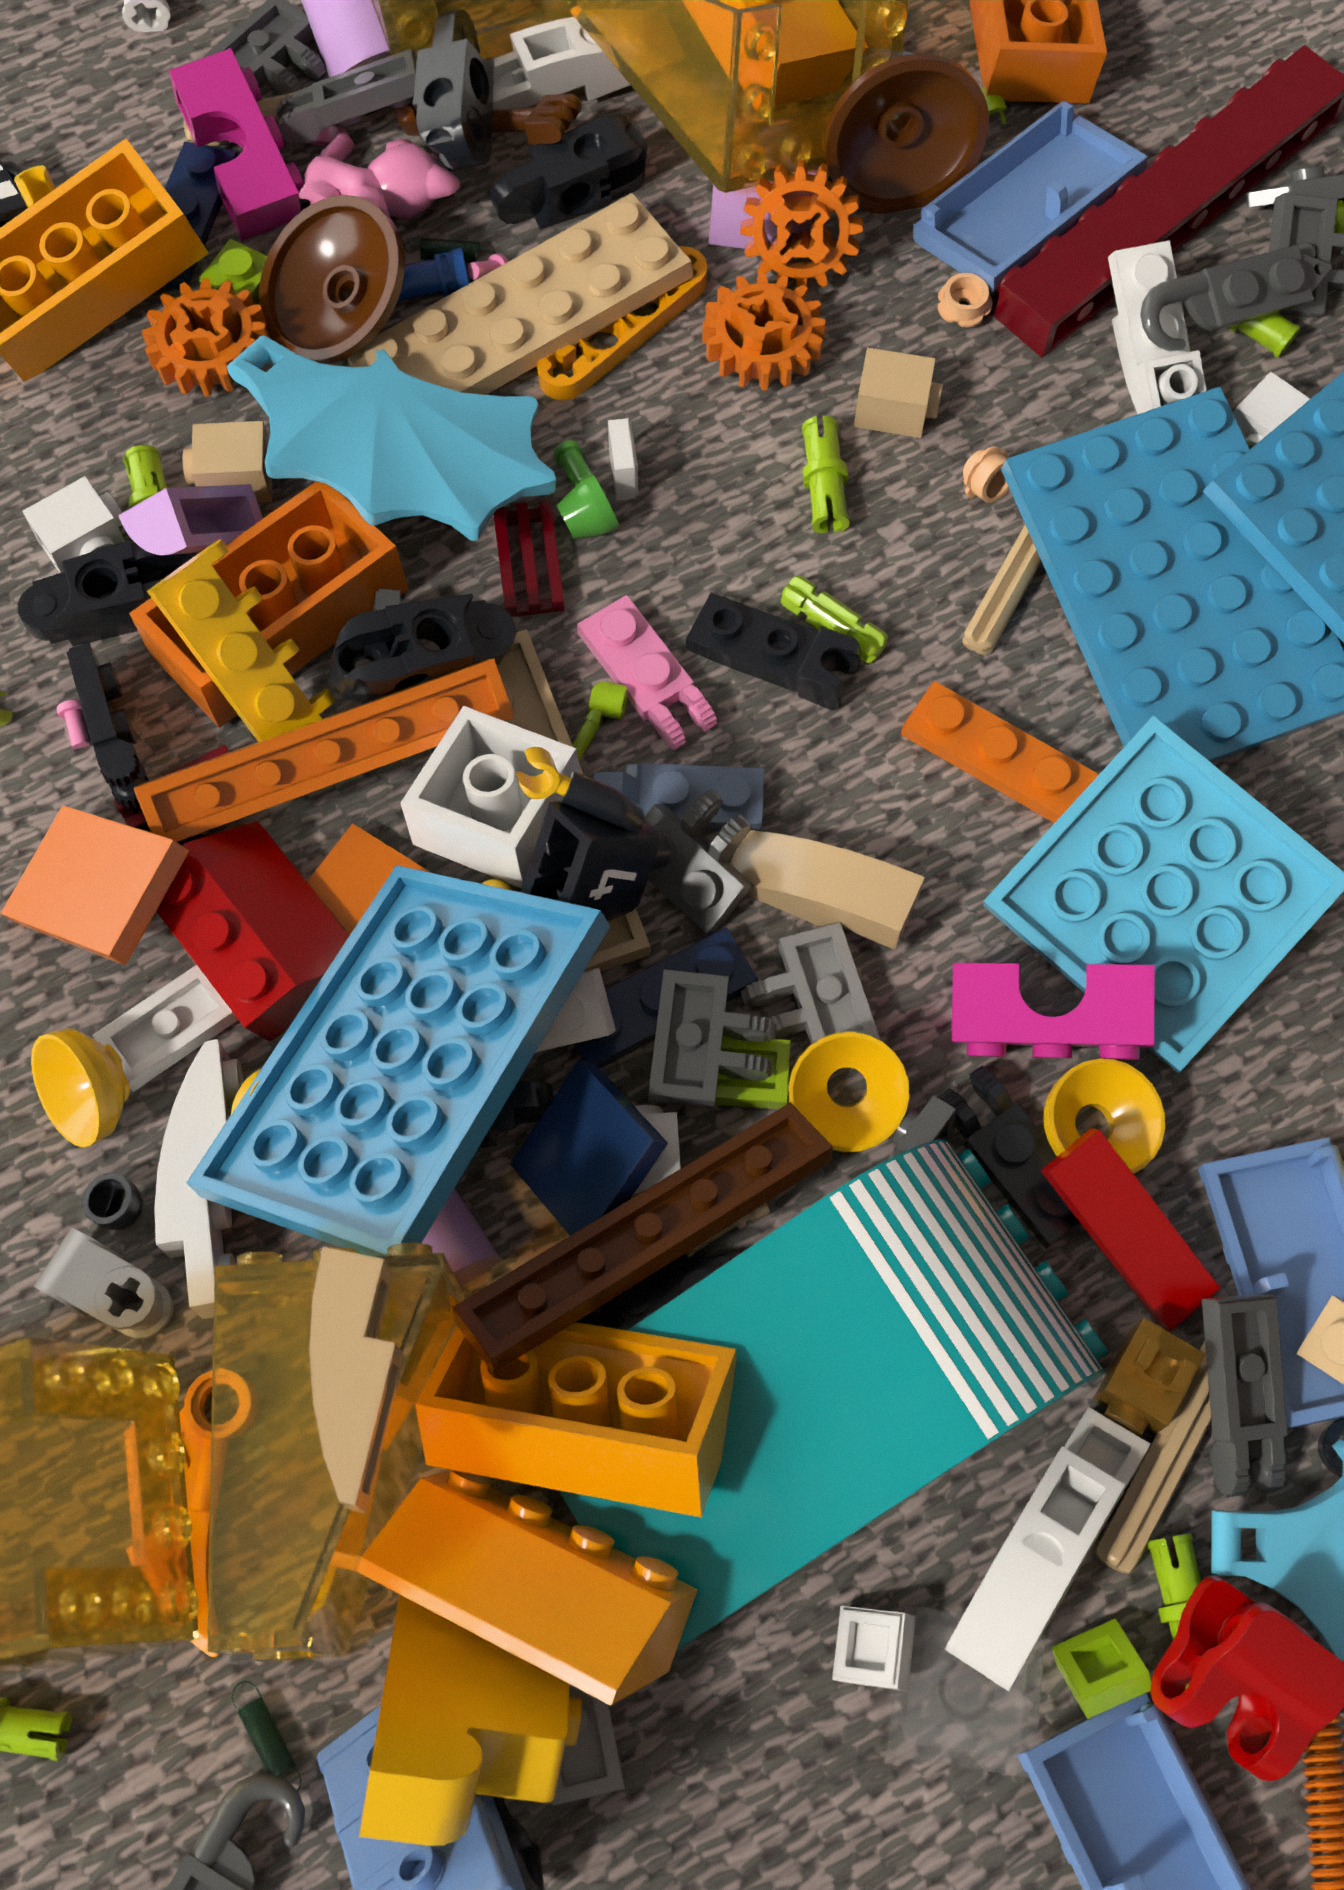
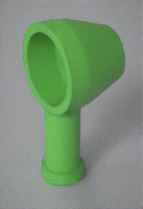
(585, 506)

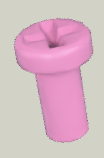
(478, 269)
(73, 714)

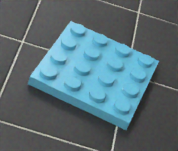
(1171, 873)

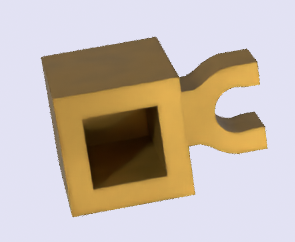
(1148, 1378)

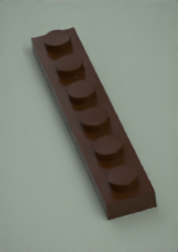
(640, 1237)

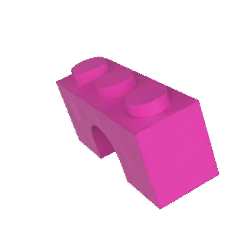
(222, 106)
(1111, 1016)

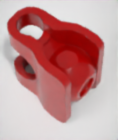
(1263, 1657)

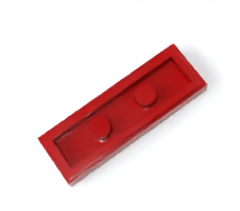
(1130, 1229)

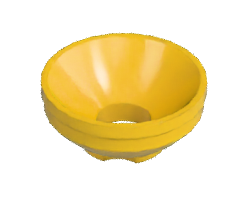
(79, 1085)
(1122, 1096)
(875, 1114)

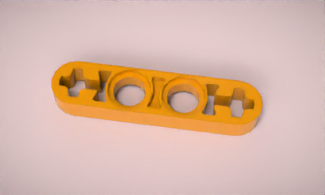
(631, 332)

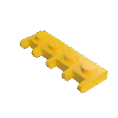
(233, 648)

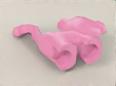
(398, 181)

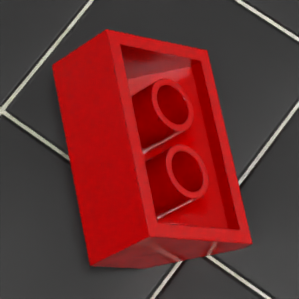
(252, 926)

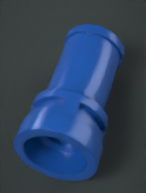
(435, 276)

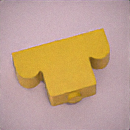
(460, 1725)

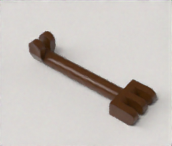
(542, 124)

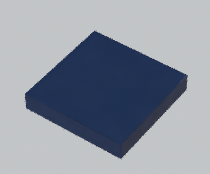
(587, 1149)

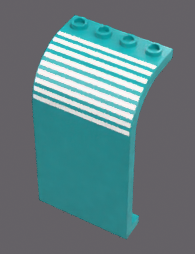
(868, 1363)

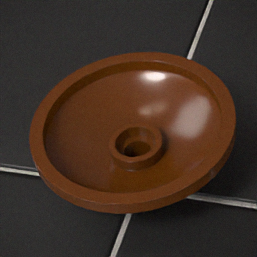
(922, 151)
(332, 278)

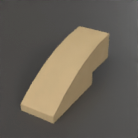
(829, 884)
(352, 1369)

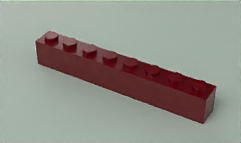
(1172, 197)

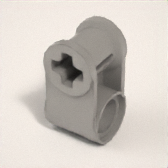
(99, 1283)

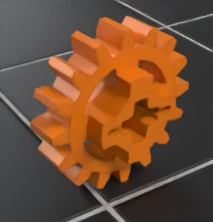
(785, 208)
(763, 331)
(203, 333)

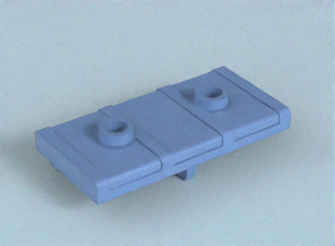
(1026, 195)
(1286, 1238)
(1130, 1805)
(474, 1862)

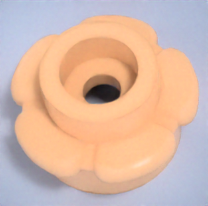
(965, 288)
(984, 474)

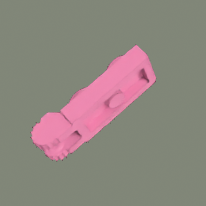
(644, 664)

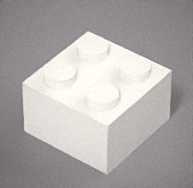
(471, 799)

